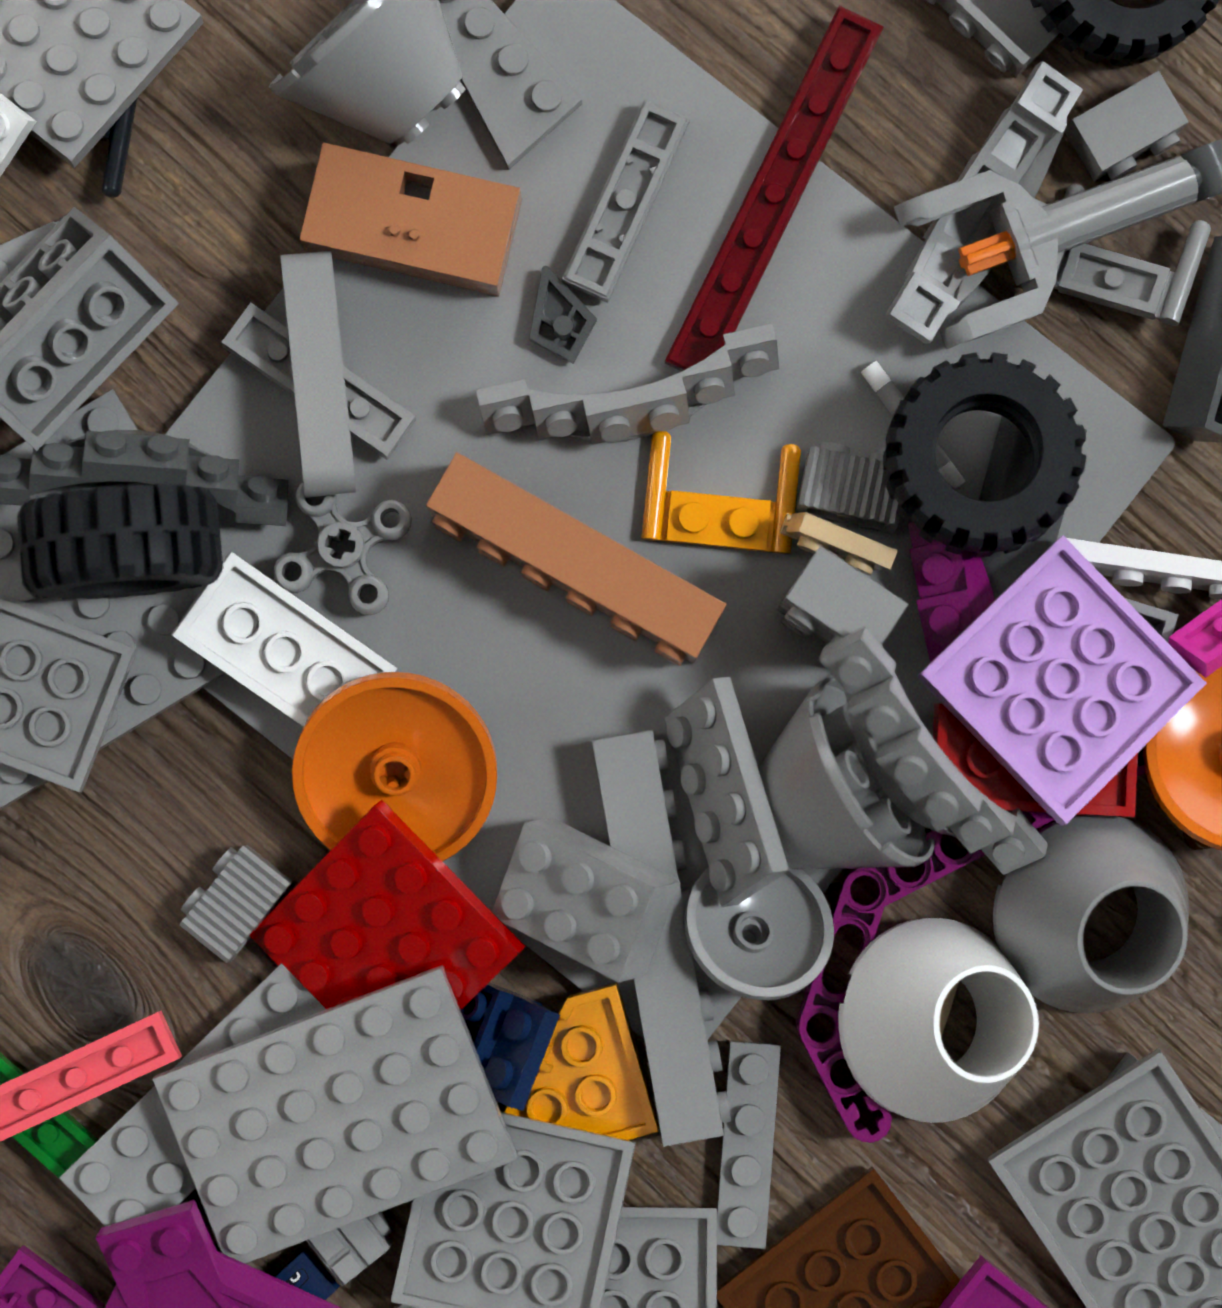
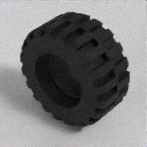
(1123, 32)
(1011, 393)
(119, 541)

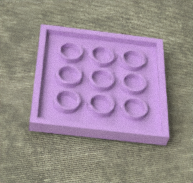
(1062, 680)

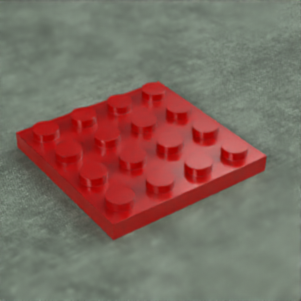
(381, 915)

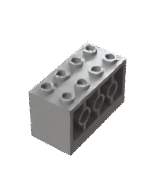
(70, 323)

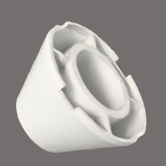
(895, 1010)

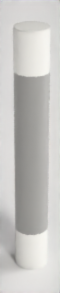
(891, 398)

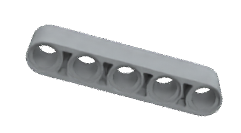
(318, 374)

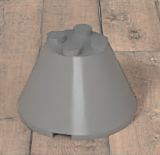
(377, 68)
(826, 797)

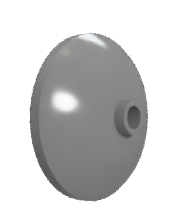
(790, 932)

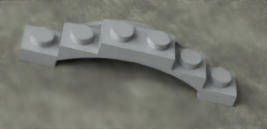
(1017, 149)
(637, 410)
(914, 767)

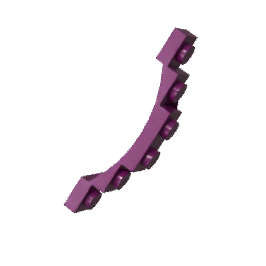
(950, 590)

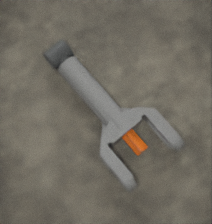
(1037, 234)

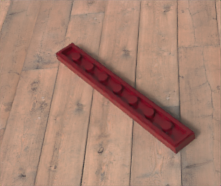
(776, 188)

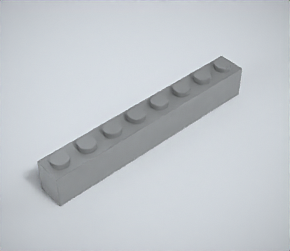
(668, 994)

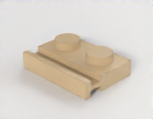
(853, 548)

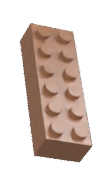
(573, 558)

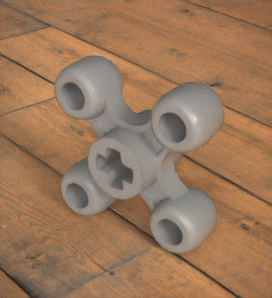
(351, 565)

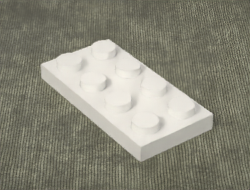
(273, 641)

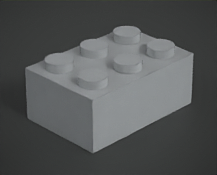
(838, 600)
(585, 899)

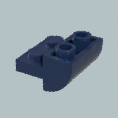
(509, 1040)

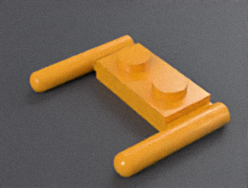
(718, 518)

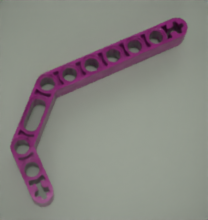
(867, 919)

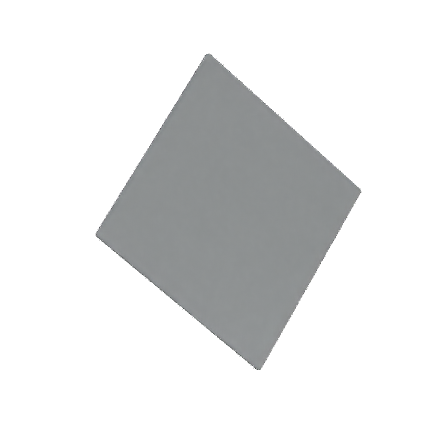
(522, 654)

